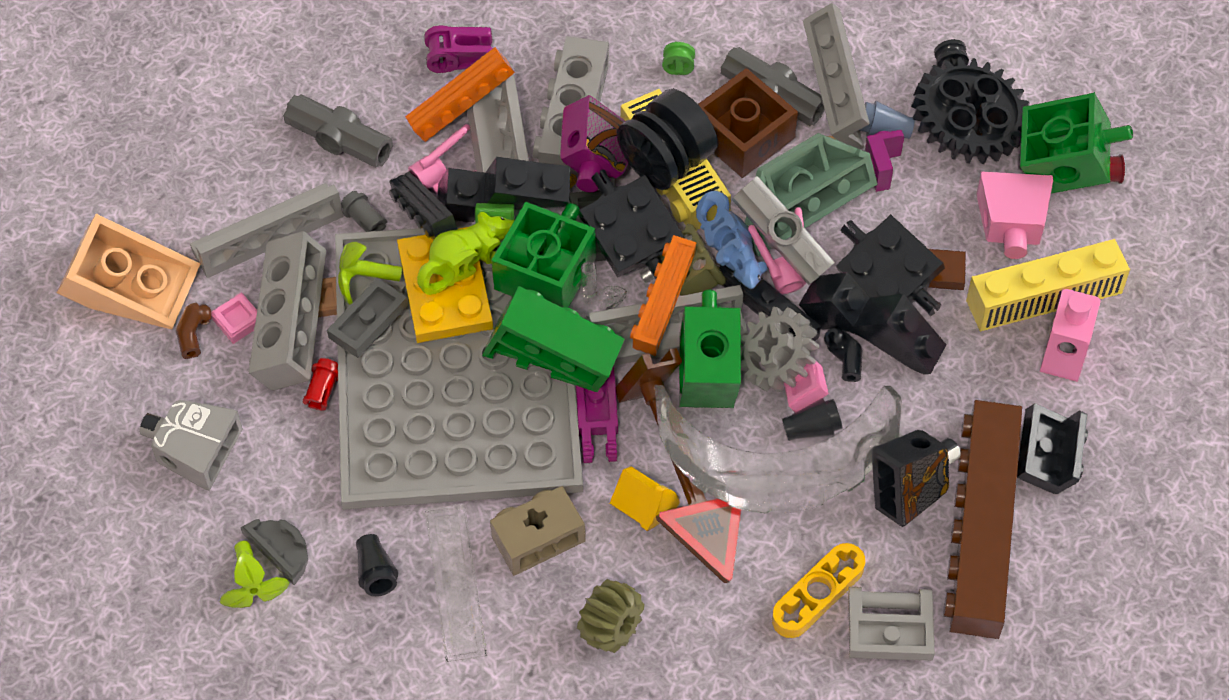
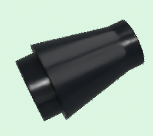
(815, 420)
(375, 569)

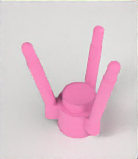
(430, 168)
(783, 275)

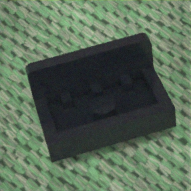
(1052, 449)

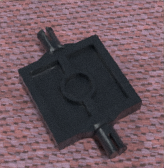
(629, 224)
(891, 263)

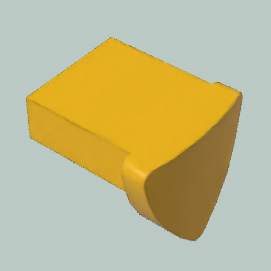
(642, 498)

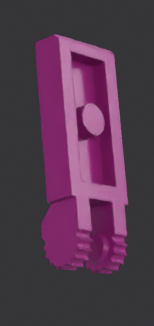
(598, 417)

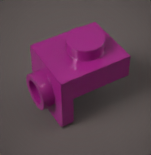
(881, 148)

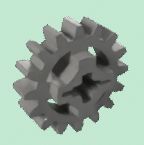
(777, 349)

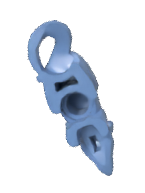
(731, 238)

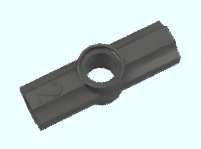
(780, 80)
(338, 130)

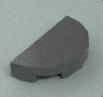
(280, 545)

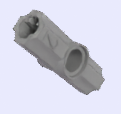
(764, 211)

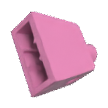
(1014, 209)
(1071, 324)

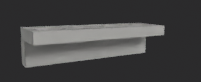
(836, 75)
(497, 126)
(249, 236)
(627, 316)

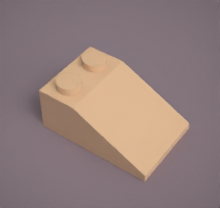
(128, 275)

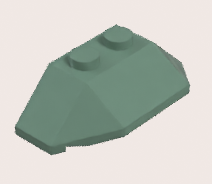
(816, 178)

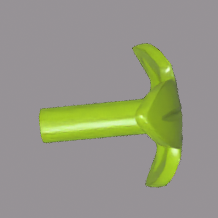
(351, 266)
(249, 575)

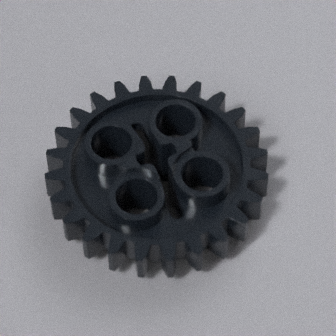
(969, 110)

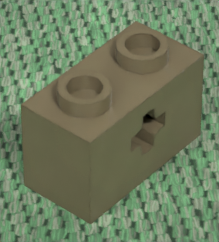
(525, 546)

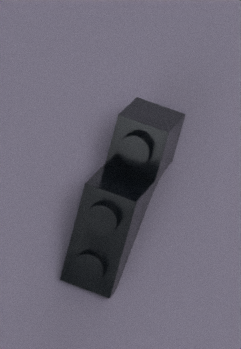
(504, 183)
(884, 321)

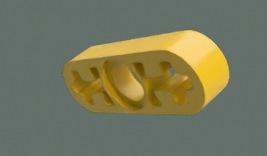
(791, 602)

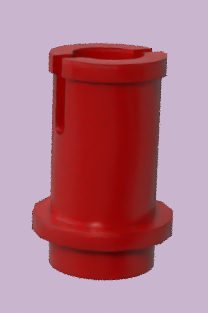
(321, 385)

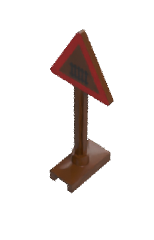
(704, 526)

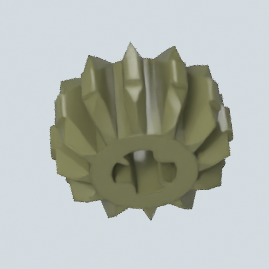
(610, 616)

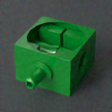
(1069, 141)
(544, 254)
(709, 355)

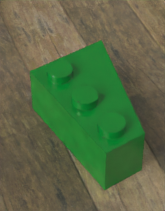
(554, 339)

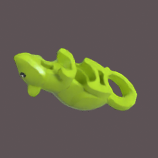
(457, 251)

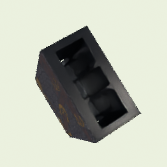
(911, 474)

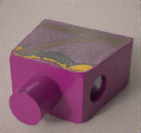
(591, 141)

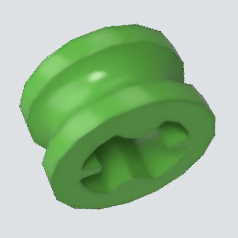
(678, 58)

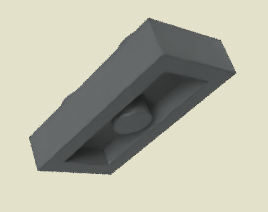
(367, 317)

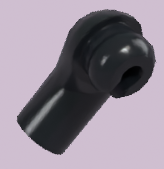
(847, 351)

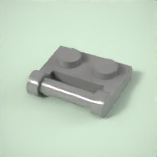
(891, 634)

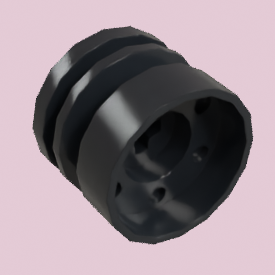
(667, 138)

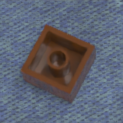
(749, 122)

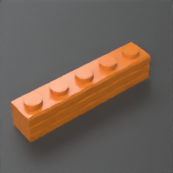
(460, 94)
(663, 295)

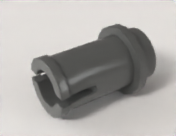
(357, 207)

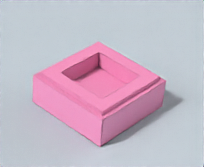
(235, 317)
(807, 389)

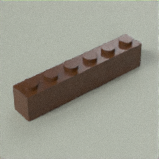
(985, 521)

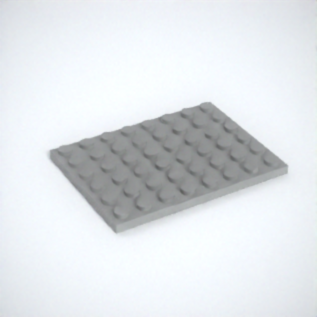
(442, 417)

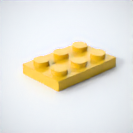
(451, 312)

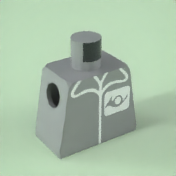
(193, 439)

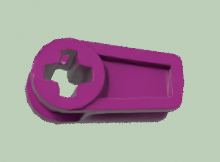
(459, 47)

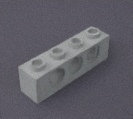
(580, 73)
(287, 311)

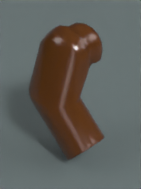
(187, 327)

